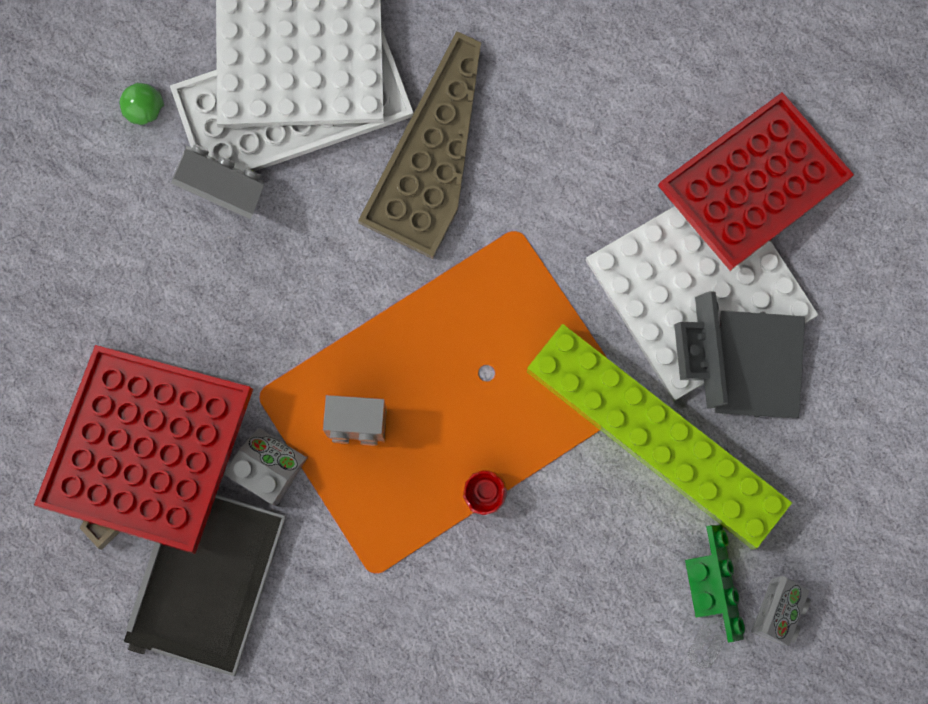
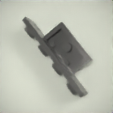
(701, 350)

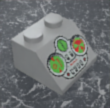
(265, 466)
(781, 611)

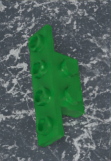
(713, 584)

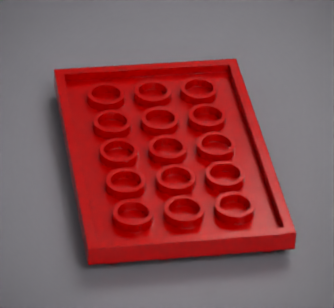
(755, 181)

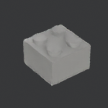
(355, 419)

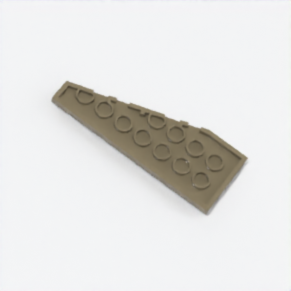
(425, 173)

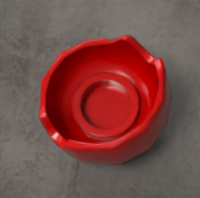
(485, 492)

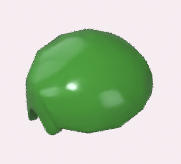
(141, 103)

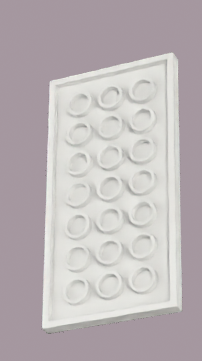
(270, 145)

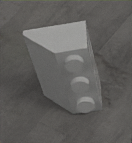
(218, 181)

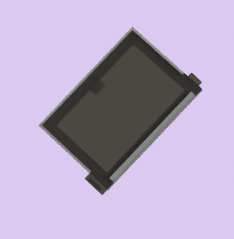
(207, 600)

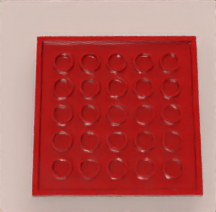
(144, 448)

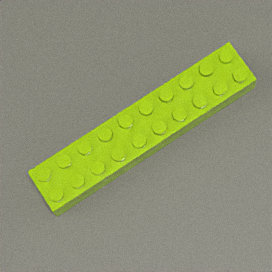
(659, 437)

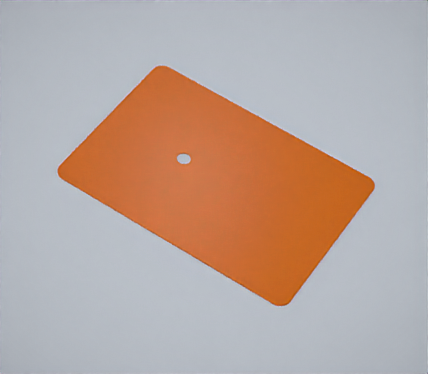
(440, 414)

